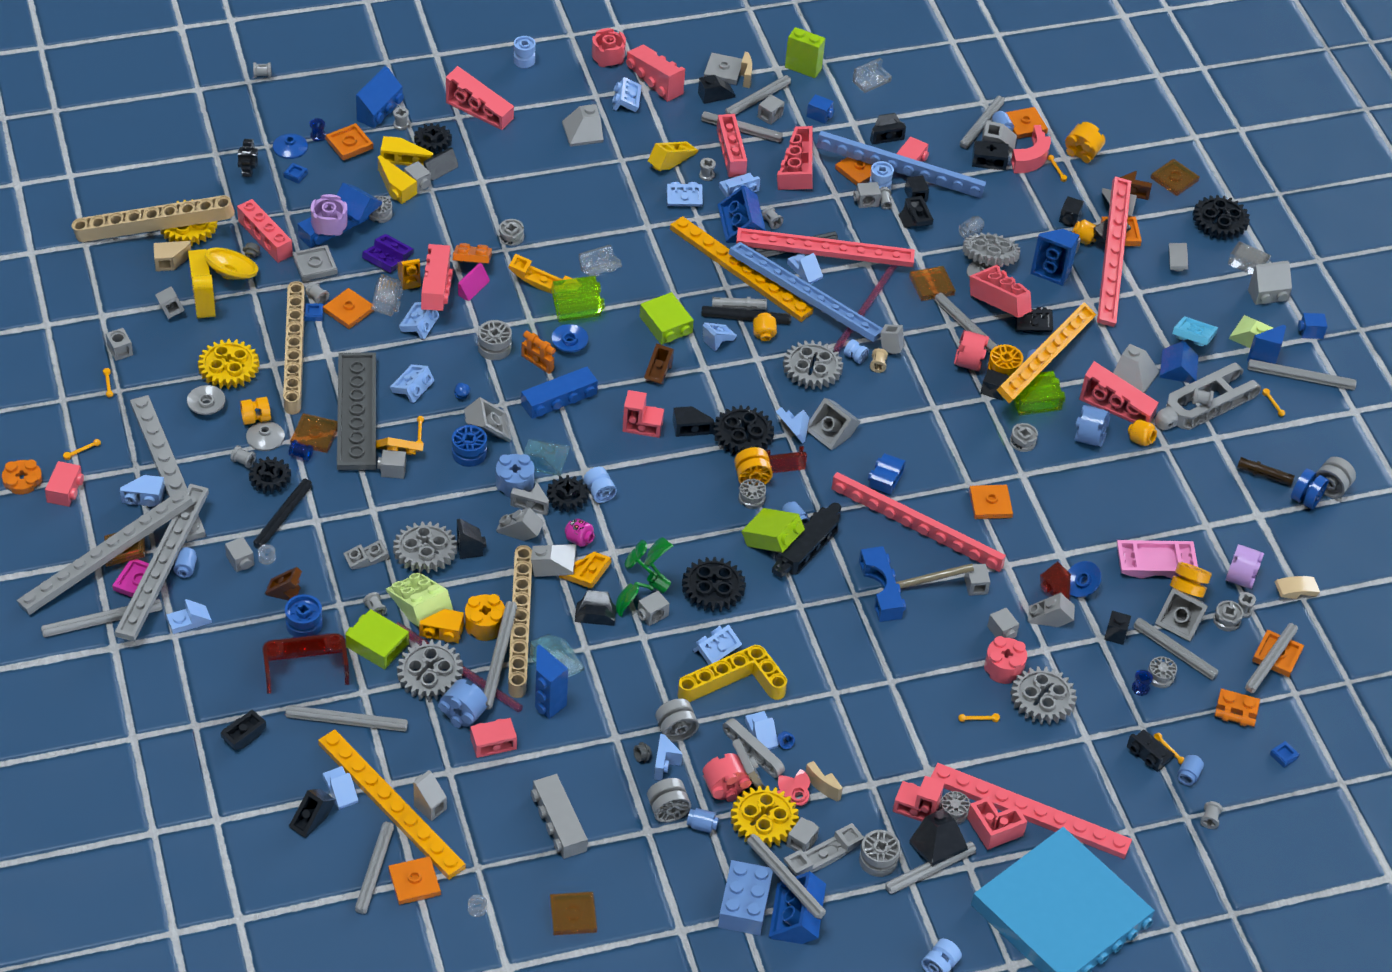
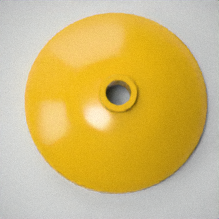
(231, 264)

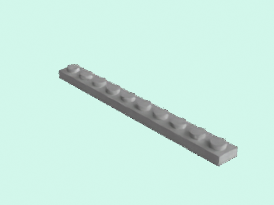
(162, 455)
(104, 552)
(160, 566)

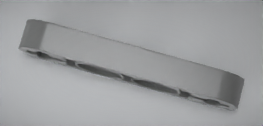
(754, 747)

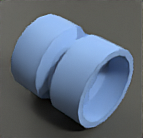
(524, 51)
(882, 173)
(600, 484)
(942, 957)

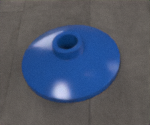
(290, 146)
(569, 338)
(1084, 571)

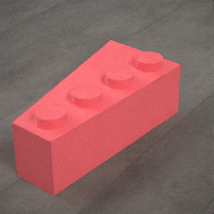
(657, 72)
(477, 99)
(797, 166)
(436, 278)
(1000, 291)
(1115, 395)

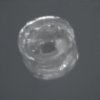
(266, 559)
(475, 900)

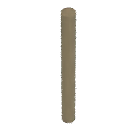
(935, 576)

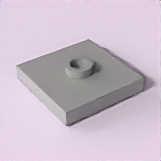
(724, 67)
(314, 263)
(749, 764)

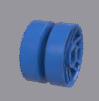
(469, 445)
(1309, 488)
(303, 615)

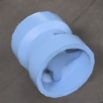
(857, 352)

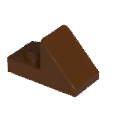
(1139, 188)
(659, 364)
(285, 585)

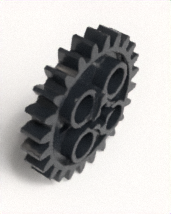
(1221, 217)
(749, 432)
(713, 584)

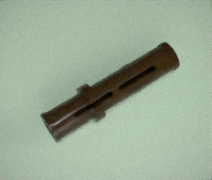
(1265, 471)

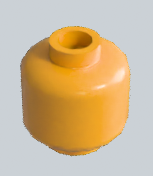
(1085, 231)
(764, 326)
(1142, 432)

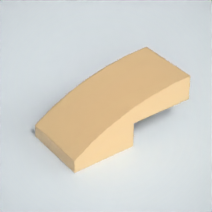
(746, 69)
(1298, 585)
(825, 784)

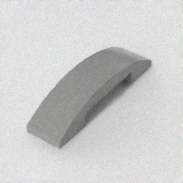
(825, 853)

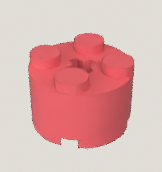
(608, 47)
(971, 350)
(1005, 659)
(726, 777)

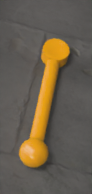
(1063, 178)
(106, 371)
(1266, 392)
(420, 419)
(67, 456)
(995, 717)
(1158, 736)

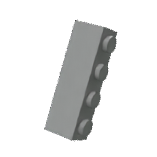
(559, 816)

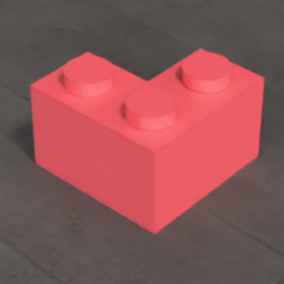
(641, 418)
(919, 801)
(993, 826)

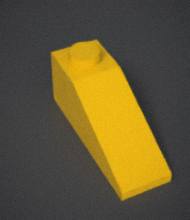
(403, 152)
(670, 154)
(398, 183)

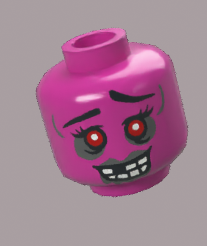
(579, 532)

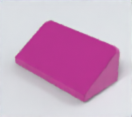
(473, 282)

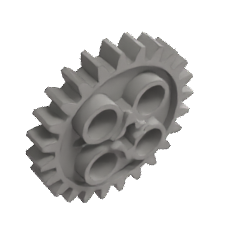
(991, 249)
(825, 370)
(425, 547)
(429, 669)
(1052, 705)

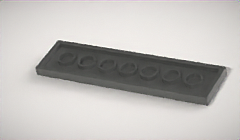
(356, 411)

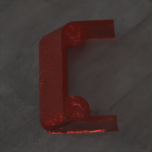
(302, 647)

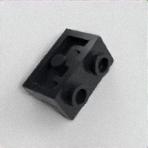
(1036, 321)
(1149, 750)

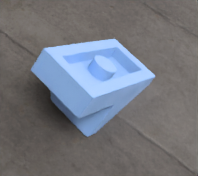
(806, 267)
(716, 333)
(796, 424)
(189, 618)
(762, 729)
(666, 755)
(341, 787)

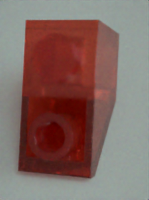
(1056, 581)

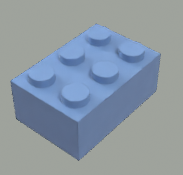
(745, 897)

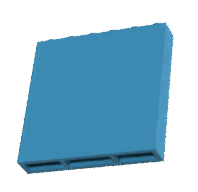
(1063, 906)

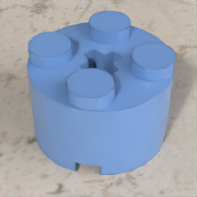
(1092, 425)
(514, 472)
(463, 703)

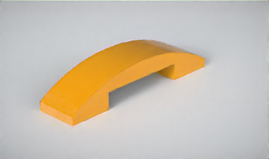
(540, 279)

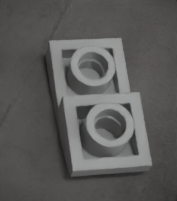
(1178, 256)
(362, 557)

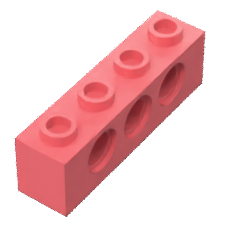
(731, 145)
(264, 230)

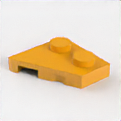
(394, 444)
(589, 569)

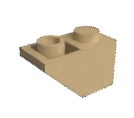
(170, 254)

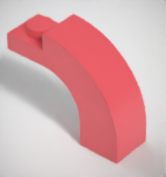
(1034, 157)

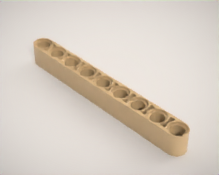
(153, 218)
(294, 348)
(520, 630)

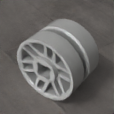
(494, 340)
(1340, 476)
(677, 720)
(669, 800)
(879, 853)

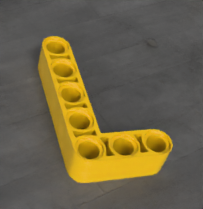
(201, 284)
(731, 669)

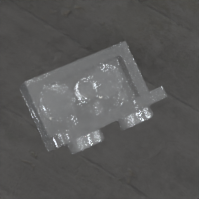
(871, 76)
(599, 261)

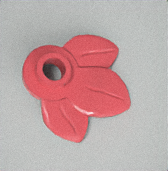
(795, 787)

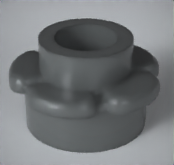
(251, 250)
(642, 752)

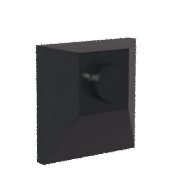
(938, 838)

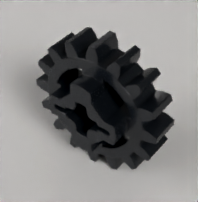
(433, 138)
(247, 157)
(269, 475)
(576, 492)

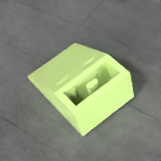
(419, 597)

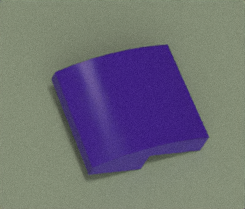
(387, 253)

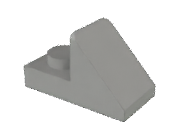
(536, 500)

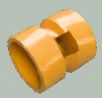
(248, 411)

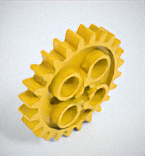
(190, 233)
(228, 363)
(764, 815)

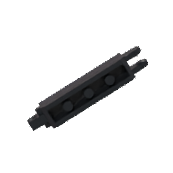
(817, 533)

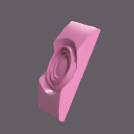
(1154, 558)

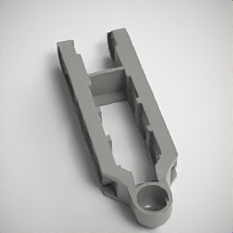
(1219, 381)

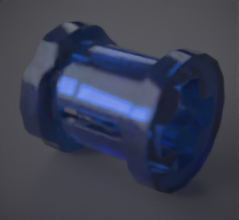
(315, 129)
(300, 450)
(1142, 681)

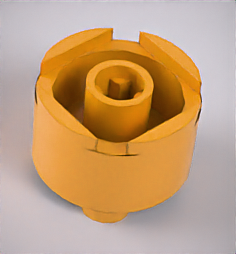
(1084, 141)
(484, 616)

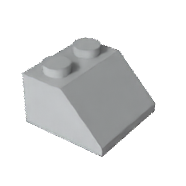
(1270, 283)
(832, 424)

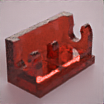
(788, 461)

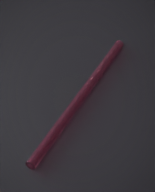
(844, 337)
(470, 675)

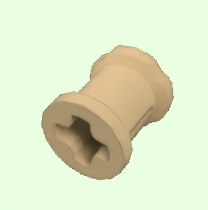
(878, 363)

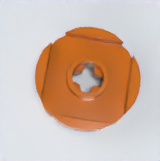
(14, 469)

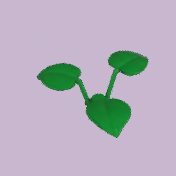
(655, 579)

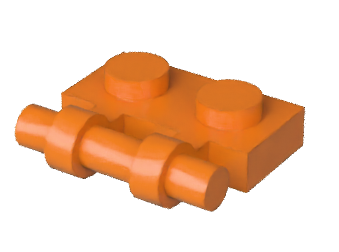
(541, 356)
(1239, 704)

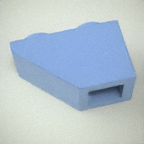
(144, 491)

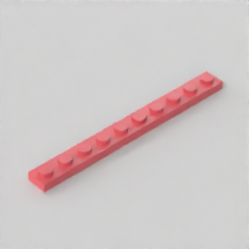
(826, 247)
(1114, 252)
(918, 522)
(1034, 811)

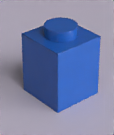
(820, 109)
(1313, 325)

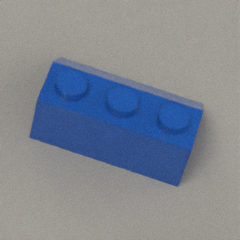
(378, 98)
(740, 211)
(1054, 255)
(550, 683)
(790, 918)

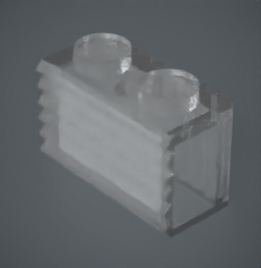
(1246, 257)
(386, 295)

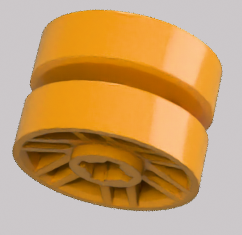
(1005, 359)
(753, 464)
(1190, 579)

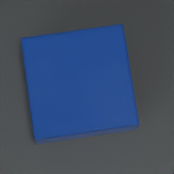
(295, 173)
(313, 312)
(1284, 754)

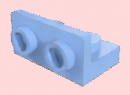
(627, 94)
(730, 185)
(684, 194)
(419, 320)
(413, 382)
(718, 645)

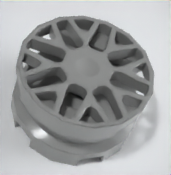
(383, 212)
(511, 231)
(1024, 436)
(752, 495)
(1228, 615)
(1162, 672)
(953, 801)

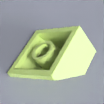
(1247, 329)

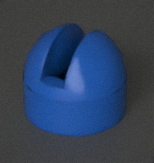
(461, 390)
(788, 737)

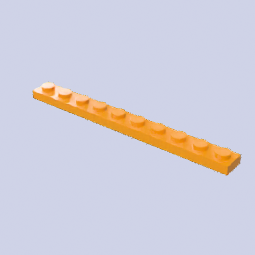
(719, 253)
(1046, 352)
(392, 804)

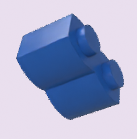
(886, 473)

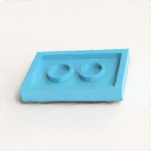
(1195, 330)

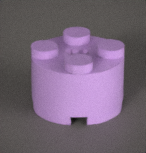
(329, 215)
(1244, 566)

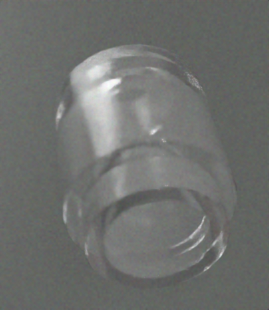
(971, 226)

